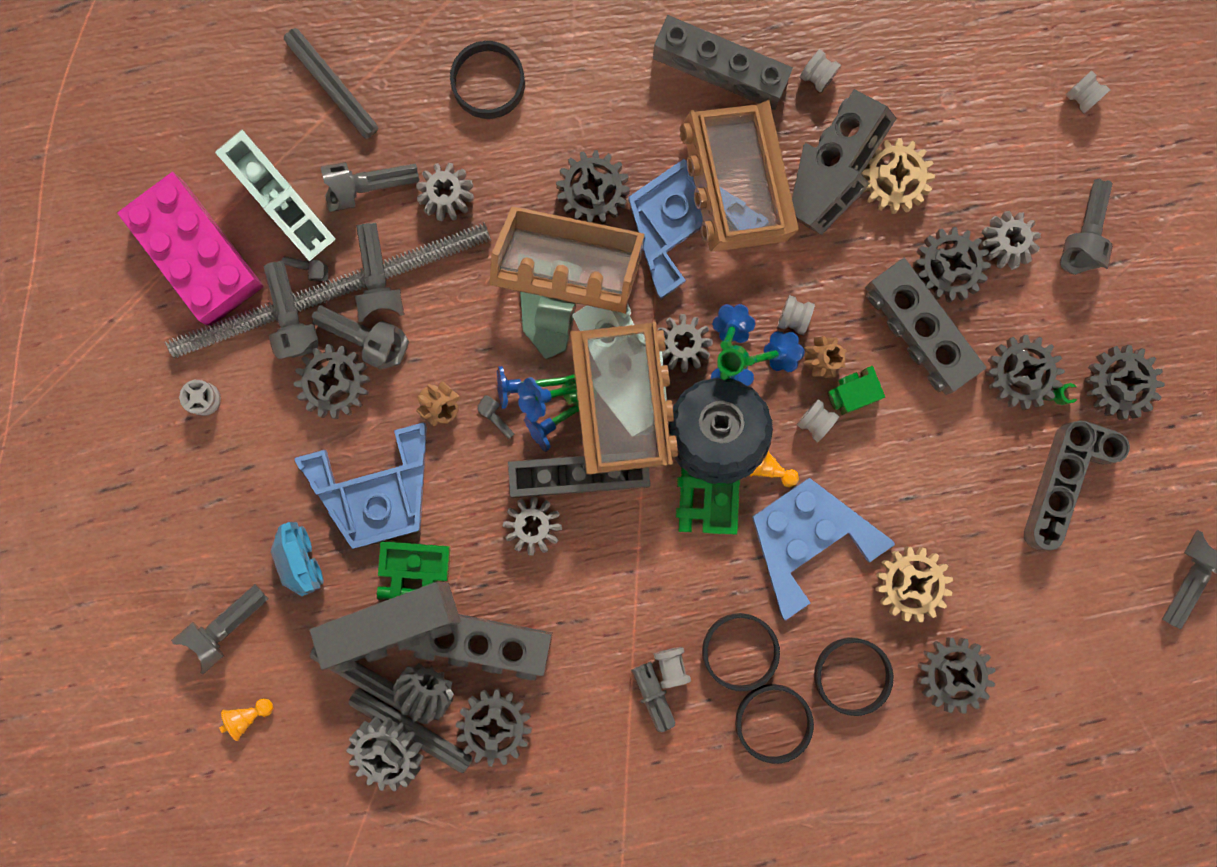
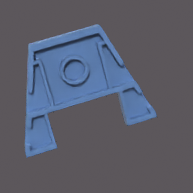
(667, 217)
(378, 503)
(800, 528)

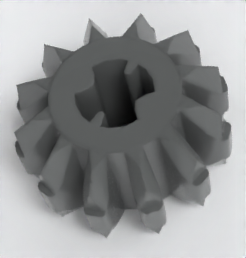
(422, 693)

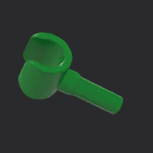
(1059, 397)

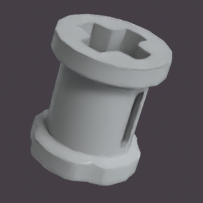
(672, 667)

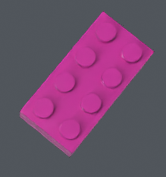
(190, 249)

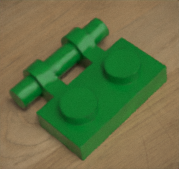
(719, 505)
(412, 562)

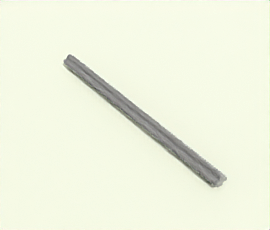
(328, 291)

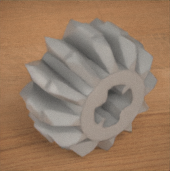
(442, 203)
(1021, 237)
(687, 354)
(521, 522)

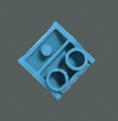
(292, 559)

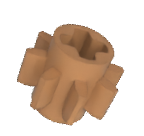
(824, 357)
(438, 404)

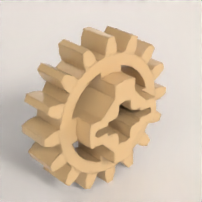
(910, 176)
(922, 597)

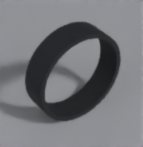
(475, 48)
(769, 673)
(888, 682)
(799, 749)

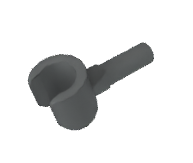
(316, 270)
(487, 408)

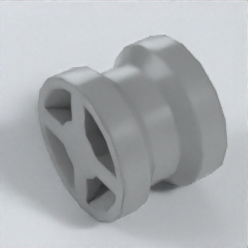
(820, 71)
(1088, 92)
(796, 315)
(193, 393)
(818, 420)

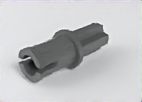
(653, 697)

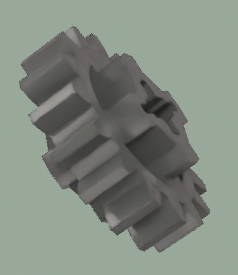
(605, 182)
(964, 268)
(1018, 360)
(335, 368)
(1128, 370)
(947, 685)
(492, 742)
(385, 754)

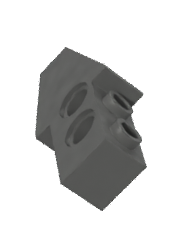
(827, 191)

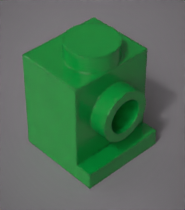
(856, 391)

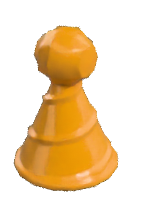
(772, 468)
(239, 720)

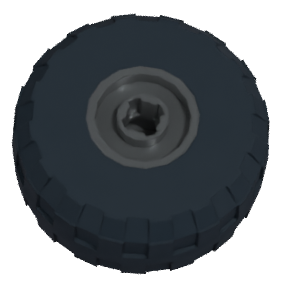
(721, 430)

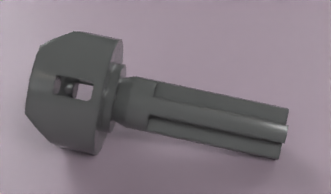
(344, 185)
(1090, 248)
(377, 294)
(292, 338)
(375, 341)
(1195, 581)
(205, 641)

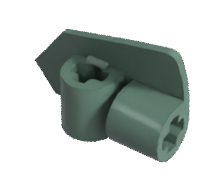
(547, 322)

